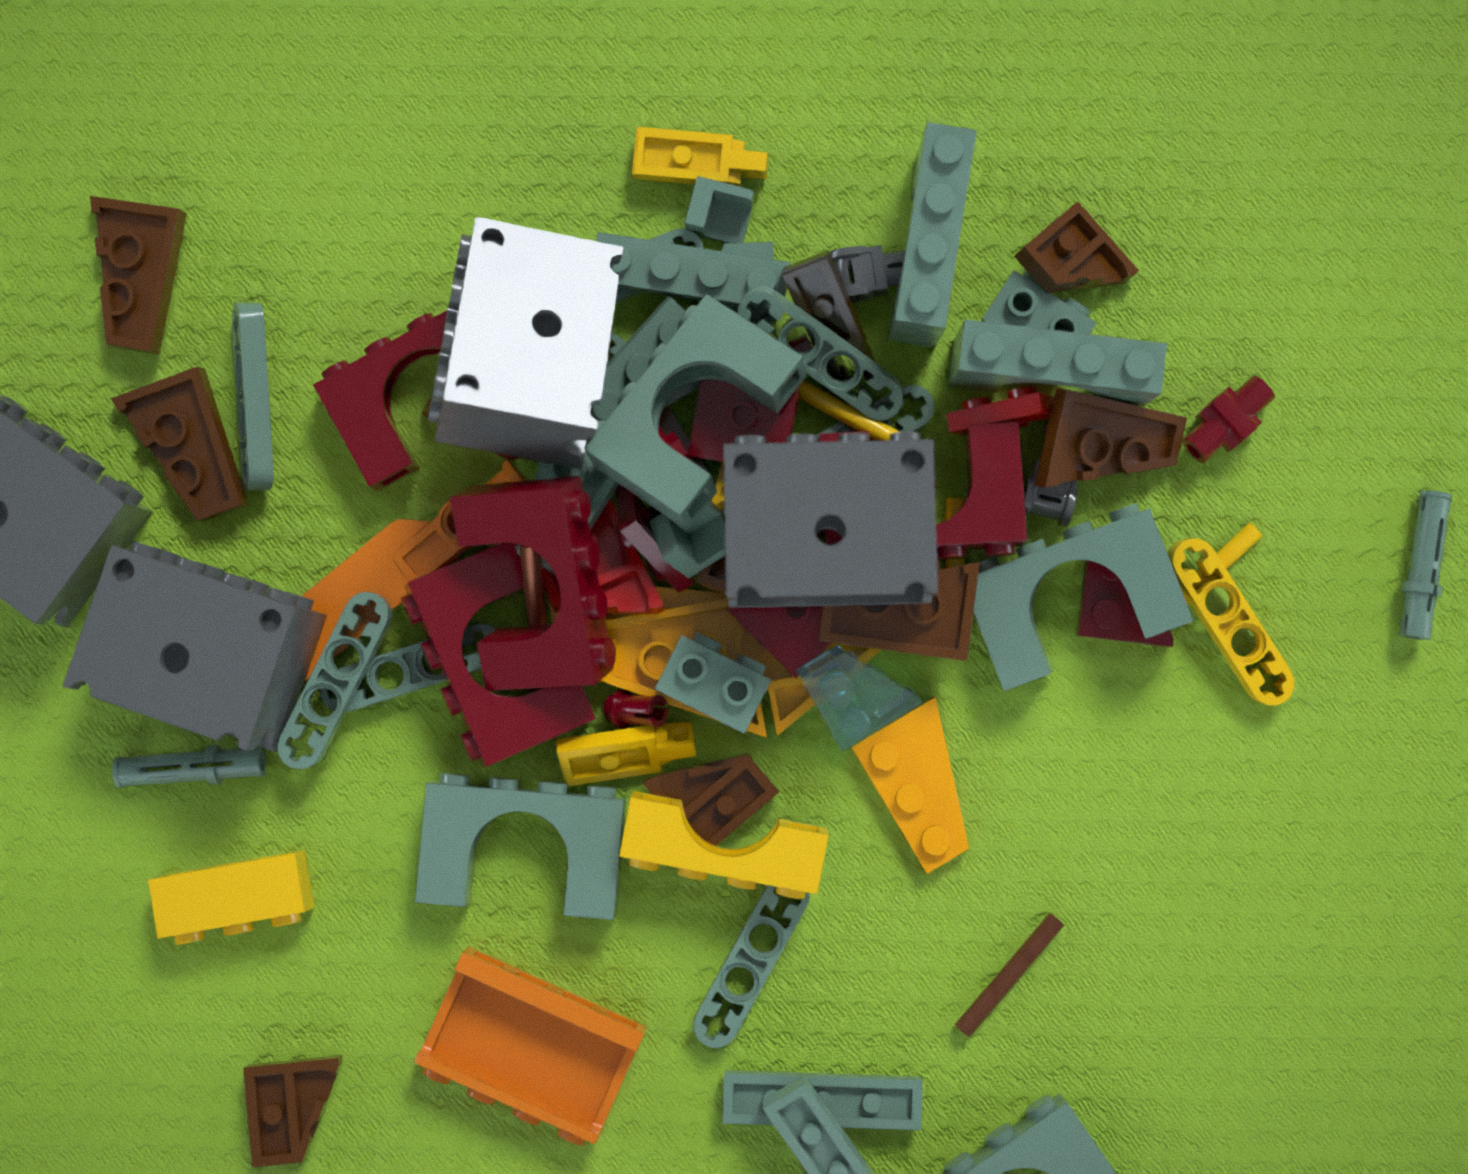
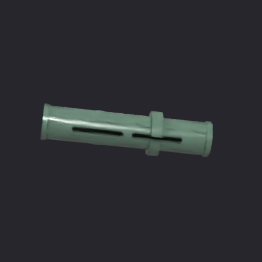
(1424, 572)
(134, 770)

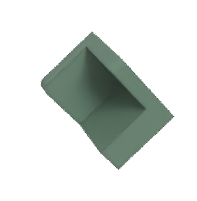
(719, 211)
(693, 548)

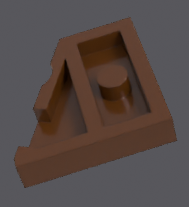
(1075, 255)
(716, 794)
(286, 1106)

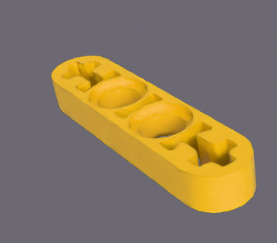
(1236, 617)

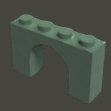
(933, 235)
(707, 346)
(1111, 367)
(1126, 547)
(461, 811)
(1044, 1140)

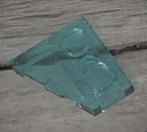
(854, 695)

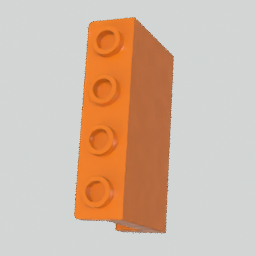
(530, 1046)

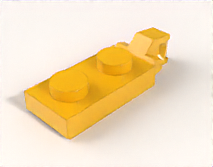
(684, 155)
(623, 752)

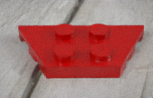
(619, 572)

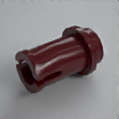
(627, 709)

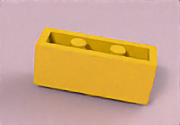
(231, 897)

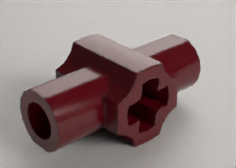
(1228, 419)

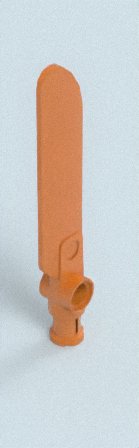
(386, 564)

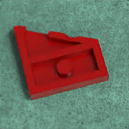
(1022, 406)

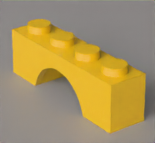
(785, 858)

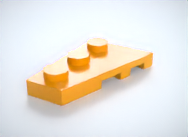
(916, 783)

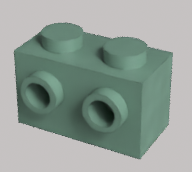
(1028, 305)
(713, 682)

